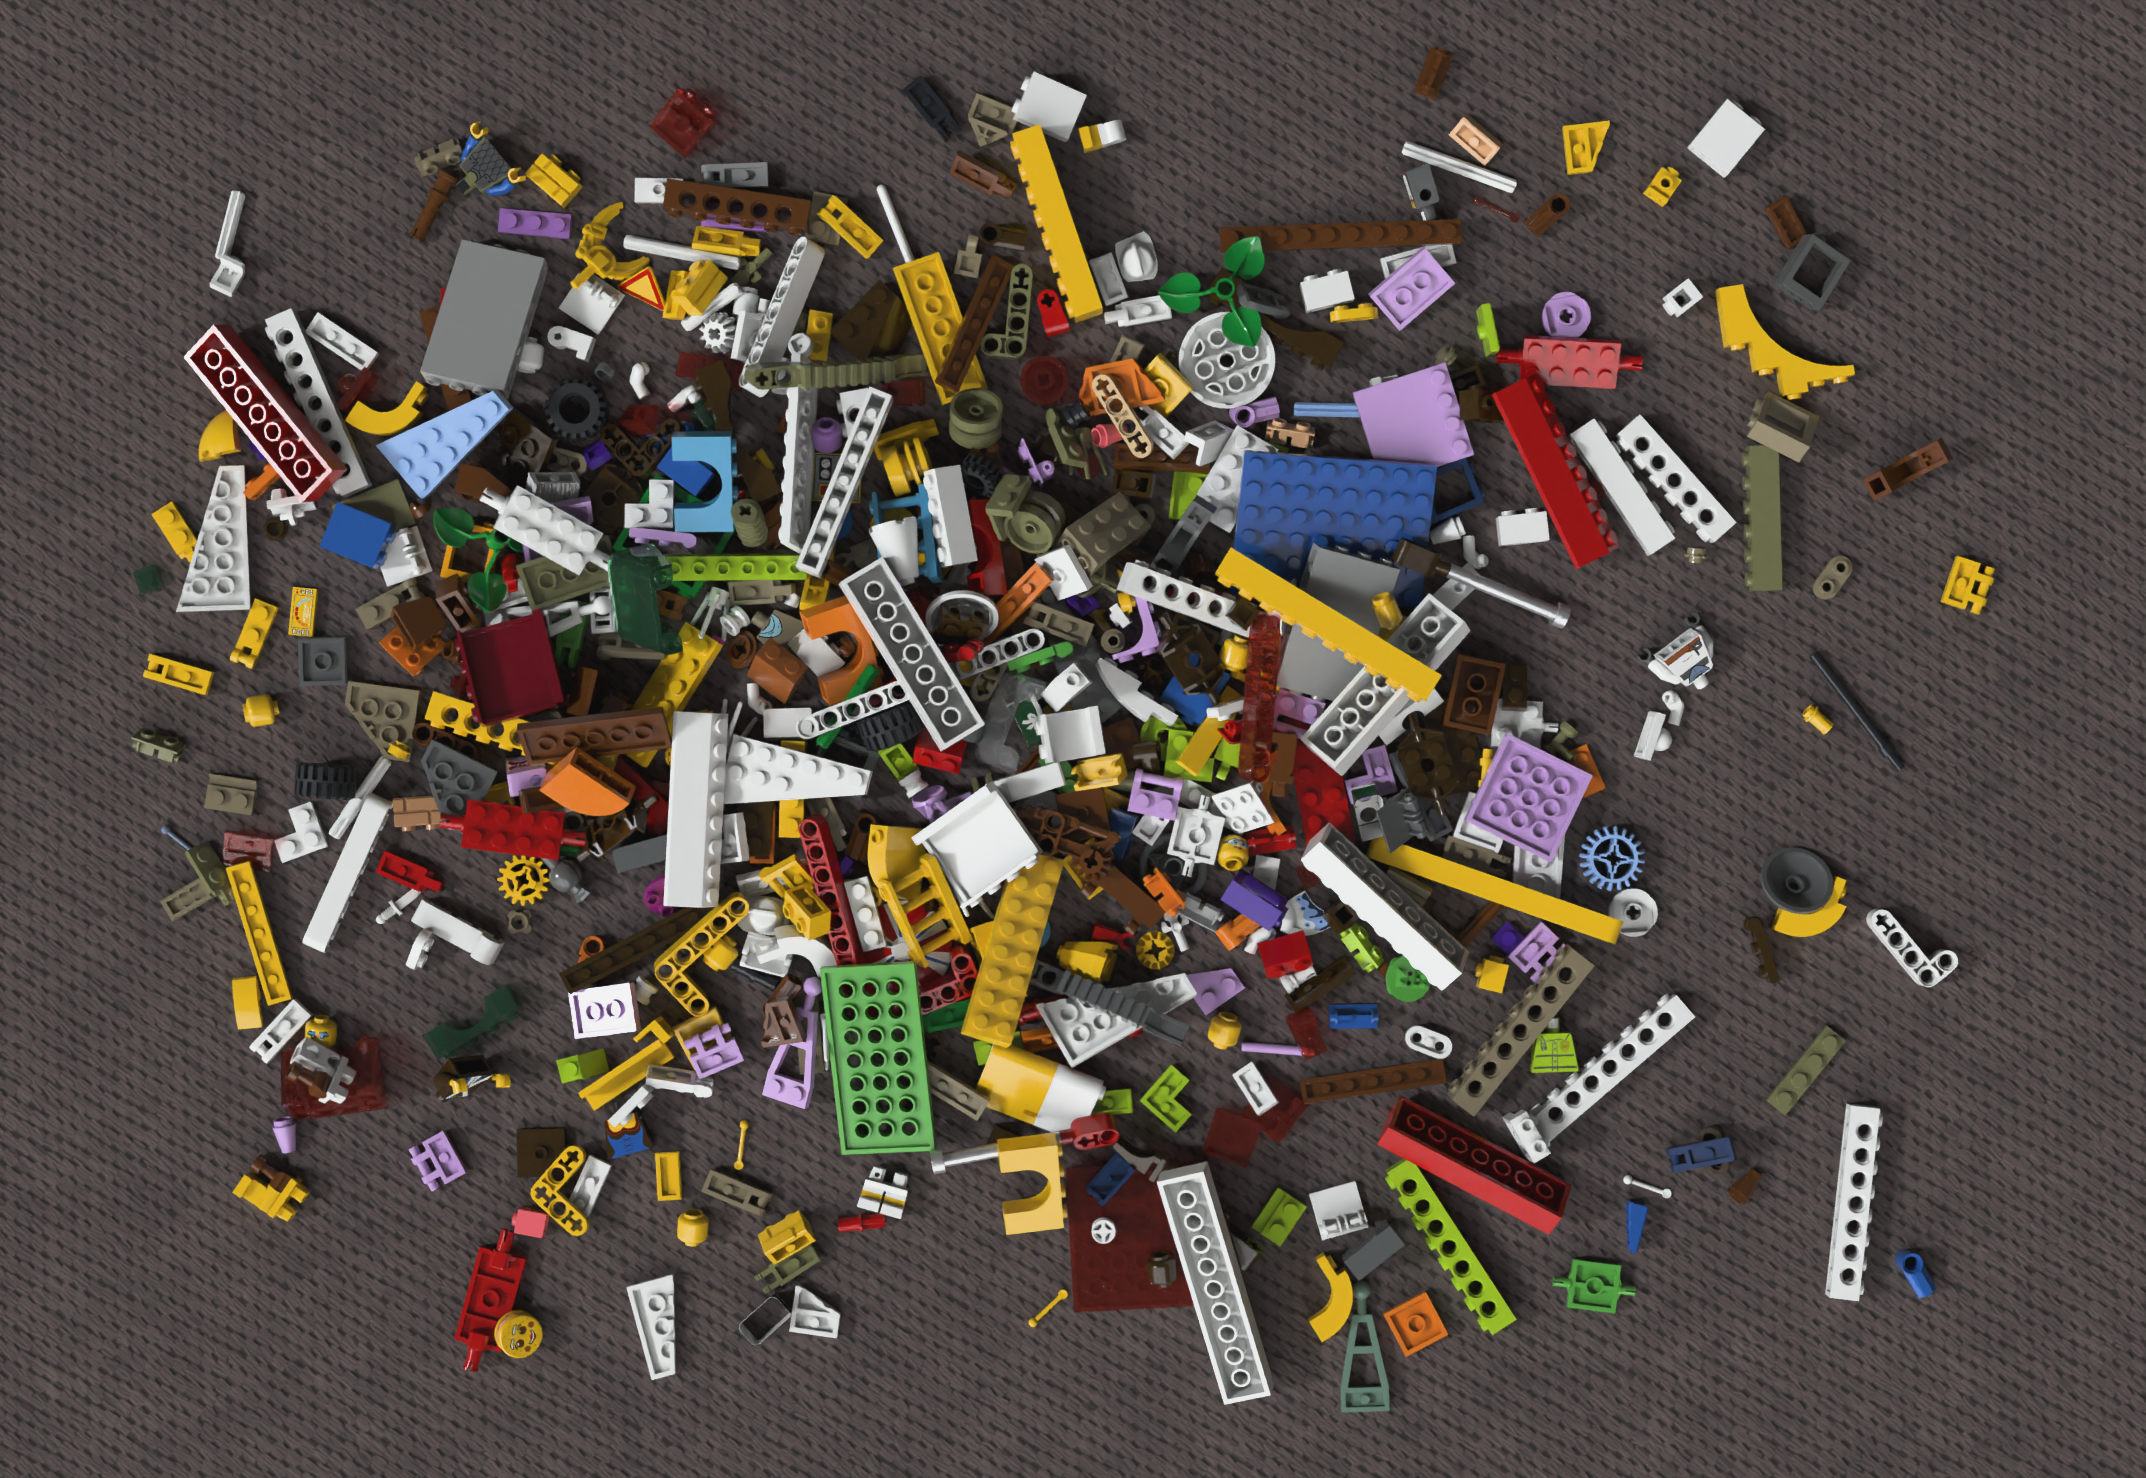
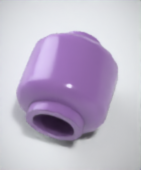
(826, 435)

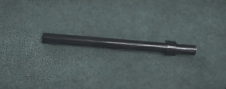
(1885, 748)

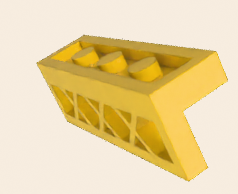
(626, 1074)

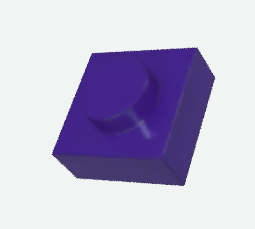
(596, 454)
(1082, 607)
(847, 867)
(1507, 938)

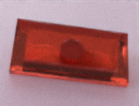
(639, 419)

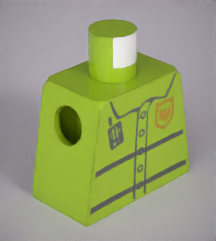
(1553, 1051)

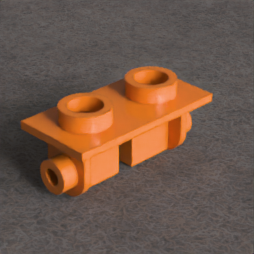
(1160, 884)

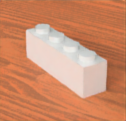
(950, 516)

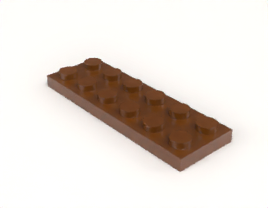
(595, 735)

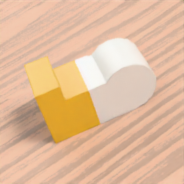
(1102, 135)

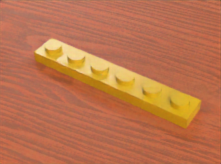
(259, 933)

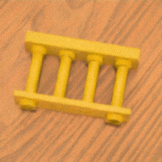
(948, 909)

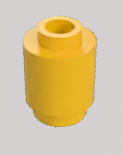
(1386, 610)

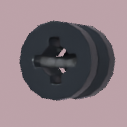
(1077, 413)

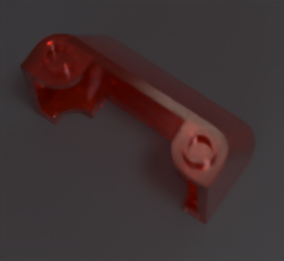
(365, 1091)

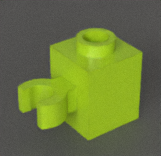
(1228, 755)

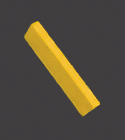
(1206, 738)

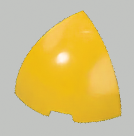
(219, 438)

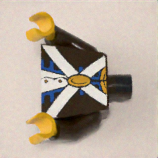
(464, 1075)

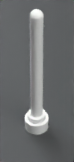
(895, 223)

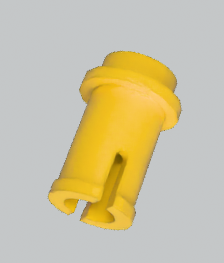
(1819, 720)

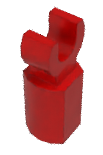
(510, 572)
(1108, 934)

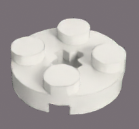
(1643, 902)

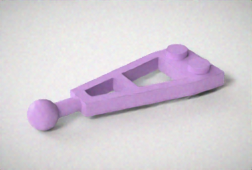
(788, 1088)

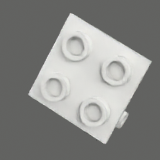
(592, 303)
(405, 557)
(1243, 807)
(1338, 1210)

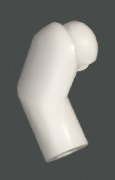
(637, 377)
(1476, 561)
(755, 701)
(1675, 705)
(1257, 936)

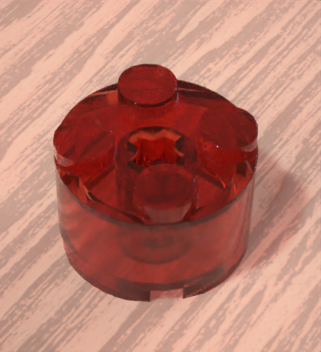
(1042, 367)

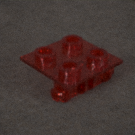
(1282, 1116)

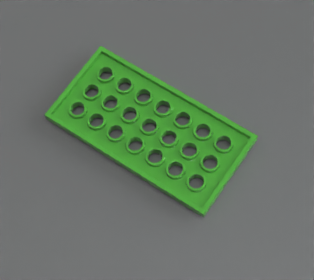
(844, 1071)

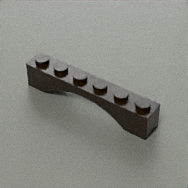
(1317, 346)
(718, 388)

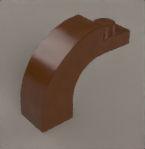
(1907, 468)

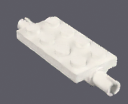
(546, 529)

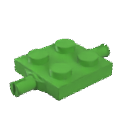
(1593, 1285)

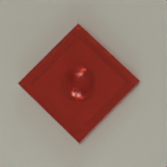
(1231, 1137)

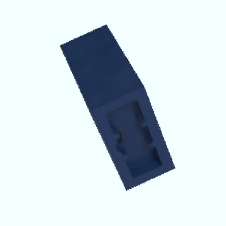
(1476, 489)

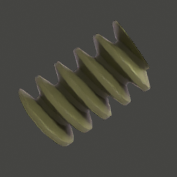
(749, 522)

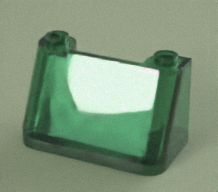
(634, 579)

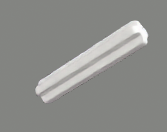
(230, 224)
(720, 300)

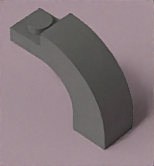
(1183, 535)

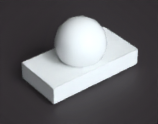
(1653, 736)

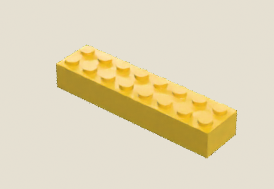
(1058, 226)
(1012, 952)

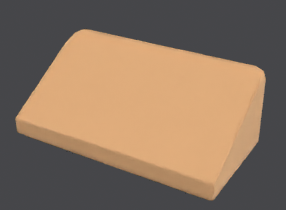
(1476, 139)

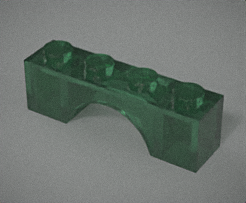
(447, 1038)

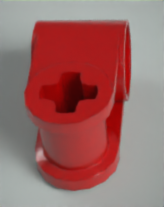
(1053, 317)

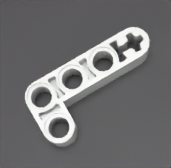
(458, 932)
(1905, 945)

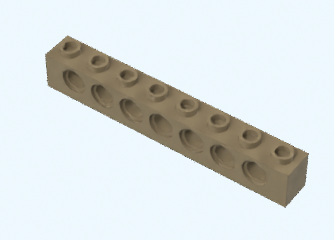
(1519, 1042)

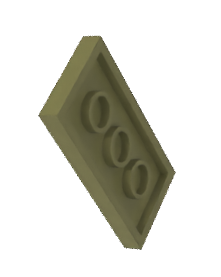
(551, 583)

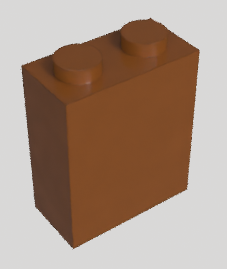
(777, 670)

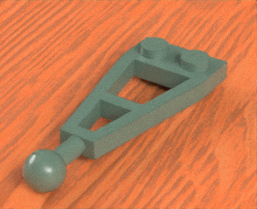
(1363, 1397)

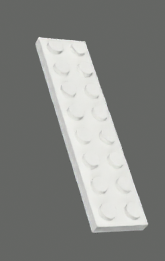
(798, 464)

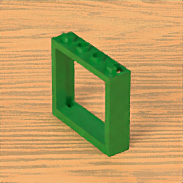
(684, 589)

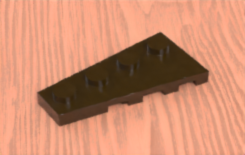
(759, 826)

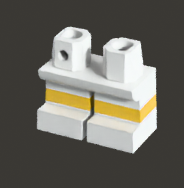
(895, 1193)

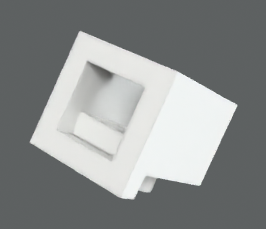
(1687, 292)

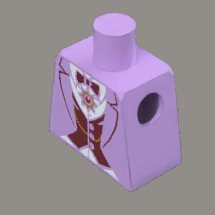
(524, 776)

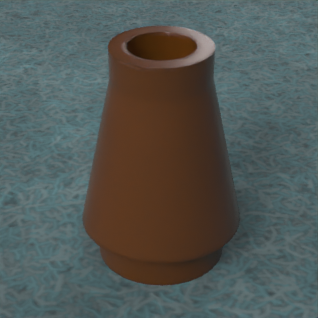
(1744, 1188)

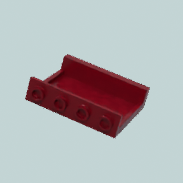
(511, 669)

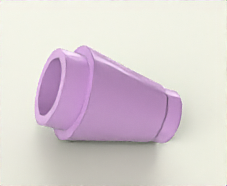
(285, 1132)

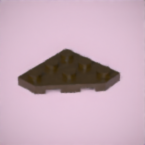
(524, 447)

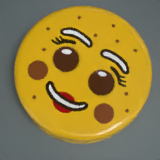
(518, 1333)

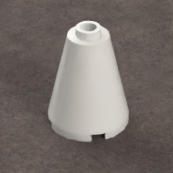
(899, 547)

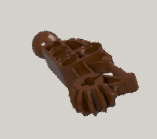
(1039, 824)

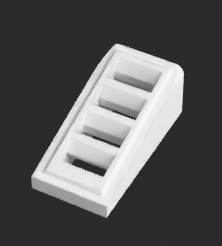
(595, 629)

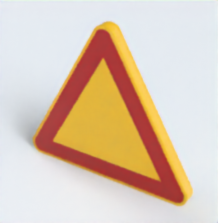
(644, 287)

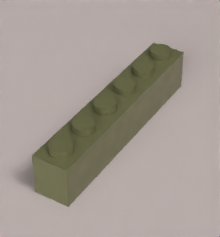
(1763, 519)

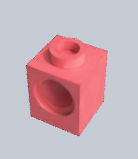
(530, 1222)

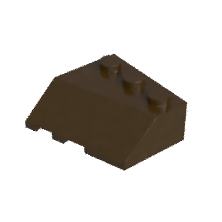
(874, 325)

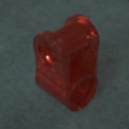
(908, 392)

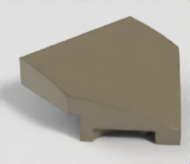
(990, 120)

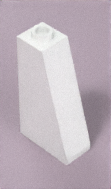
(1066, 687)

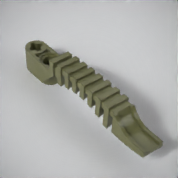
(802, 375)

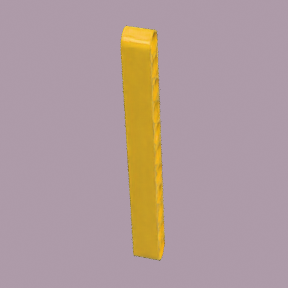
(1497, 890)

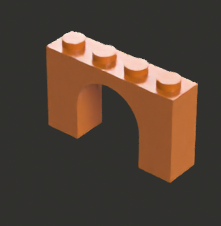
(835, 617)

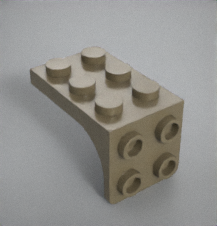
(1104, 532)

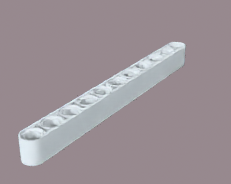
(888, 700)

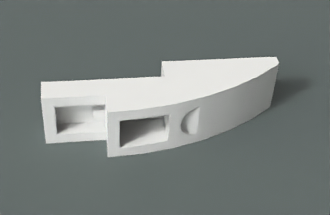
(1124, 688)

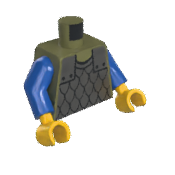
(486, 166)

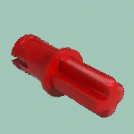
(861, 1222)

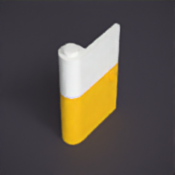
(1037, 1088)

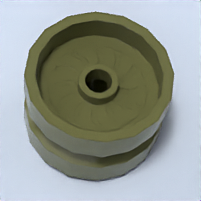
(975, 418)
(1035, 523)

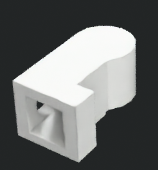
(566, 338)

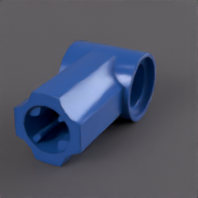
(1916, 1273)

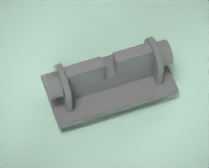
(1204, 915)

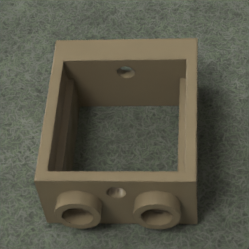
(1776, 437)

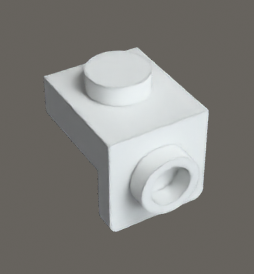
(228, 275)

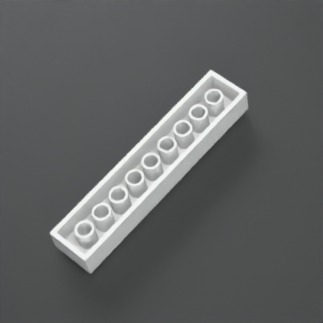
(1215, 1283)

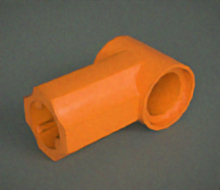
(1235, 931)

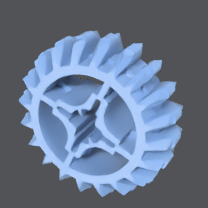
(1633, 860)

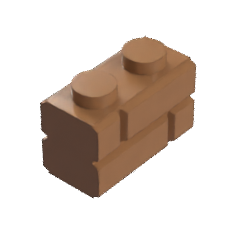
(416, 811)

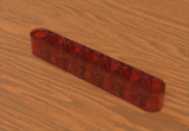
(1253, 708)

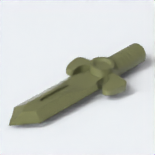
(742, 276)

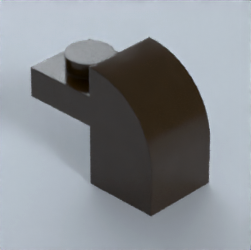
(1339, 916)

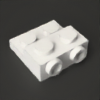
(1527, 1136)

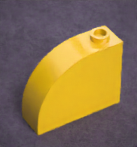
(894, 856)

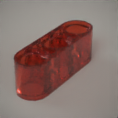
(690, 363)

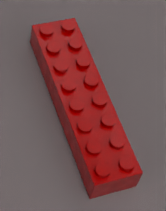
(265, 413)
(1474, 1164)

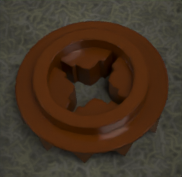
(735, 654)

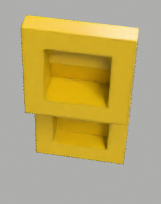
(246, 1002)

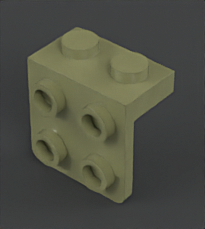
(1006, 501)

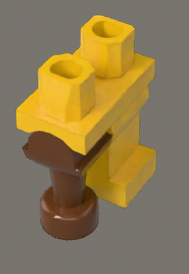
(271, 1197)

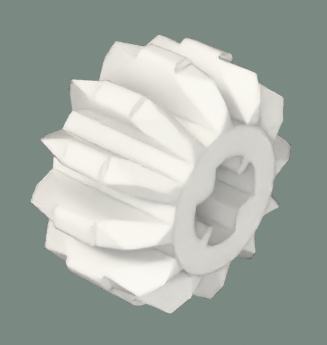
(719, 332)

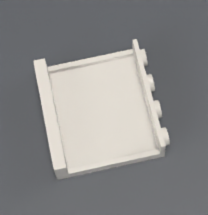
(980, 844)

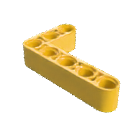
(696, 949)

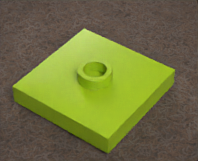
(1487, 330)

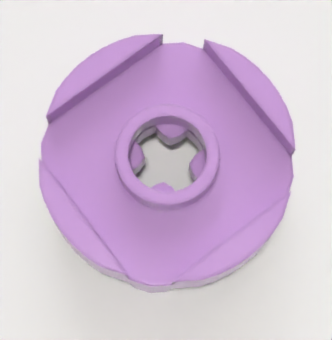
(1572, 304)

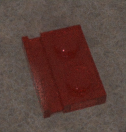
(245, 847)

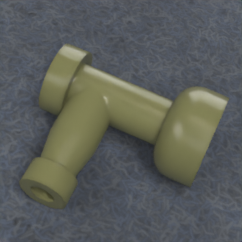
(1556, 746)

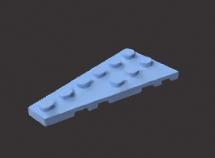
(438, 446)

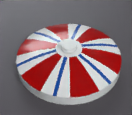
(898, 950)

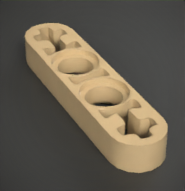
(1119, 417)

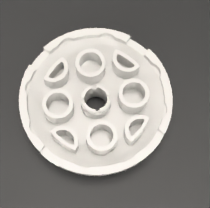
(1222, 385)

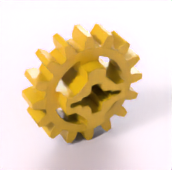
(519, 890)

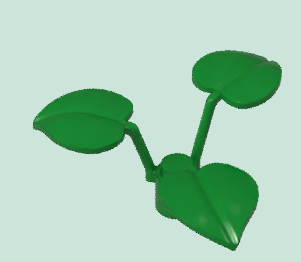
(1242, 324)
(454, 528)

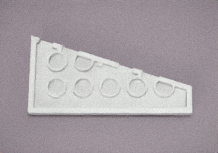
(220, 559)
(775, 773)
(1087, 1031)

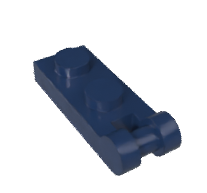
(1702, 1153)

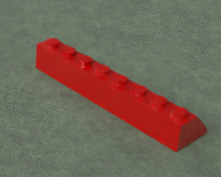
(1556, 470)

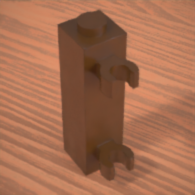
(1129, 894)

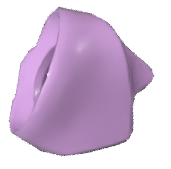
(928, 797)

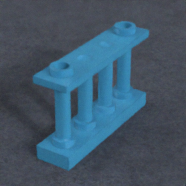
(928, 545)

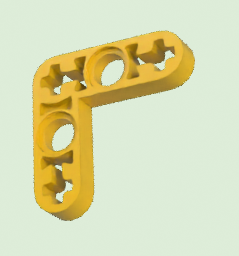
(553, 1188)

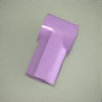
(1257, 411)

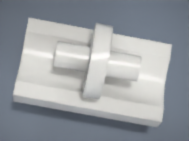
(288, 507)

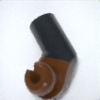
(844, 644)

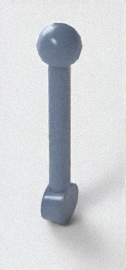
(167, 830)

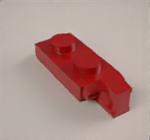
(407, 873)

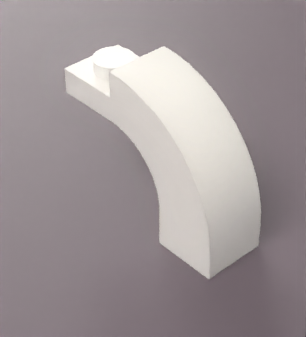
(791, 941)

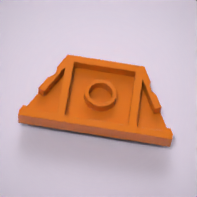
(1131, 379)

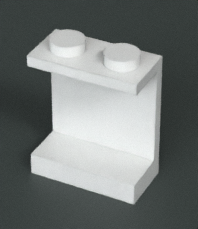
(1070, 735)

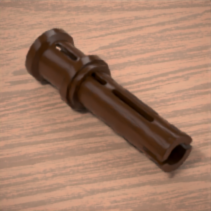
(438, 195)

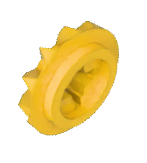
(1145, 944)

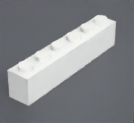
(1621, 486)

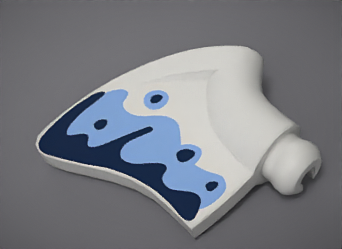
(1303, 916)

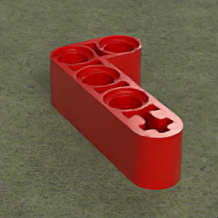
(955, 980)

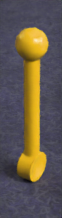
(739, 1163)
(1062, 1294)

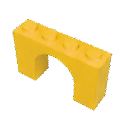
(1045, 1209)

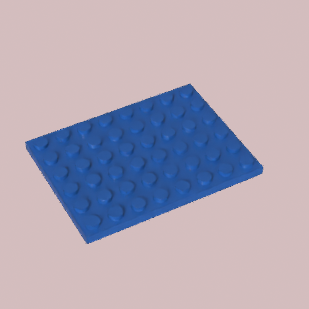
(1332, 501)

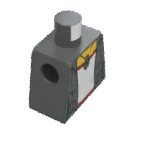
(1415, 181)

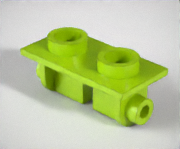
(1369, 955)

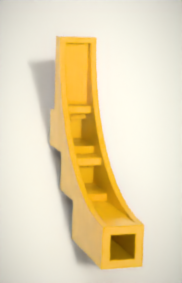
(1792, 372)

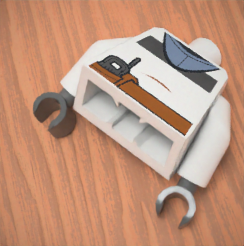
(1684, 658)

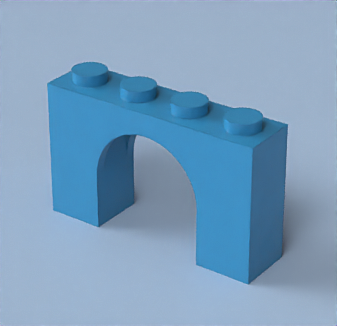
(717, 450)

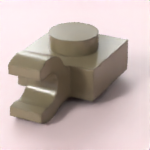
(969, 261)

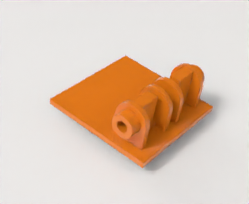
(399, 649)

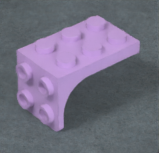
(1151, 631)

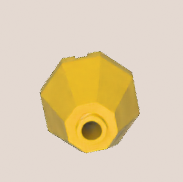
(1088, 959)

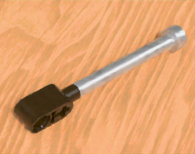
(1428, 561)

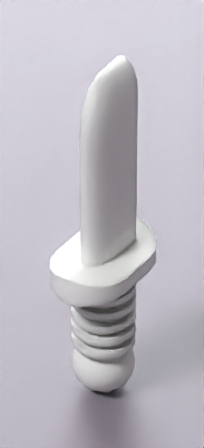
(397, 906)

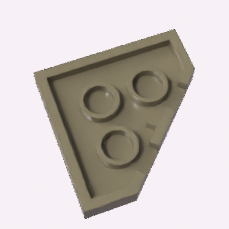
(385, 714)

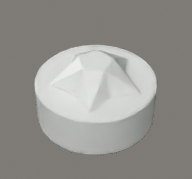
(801, 344)

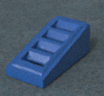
(1635, 1220)

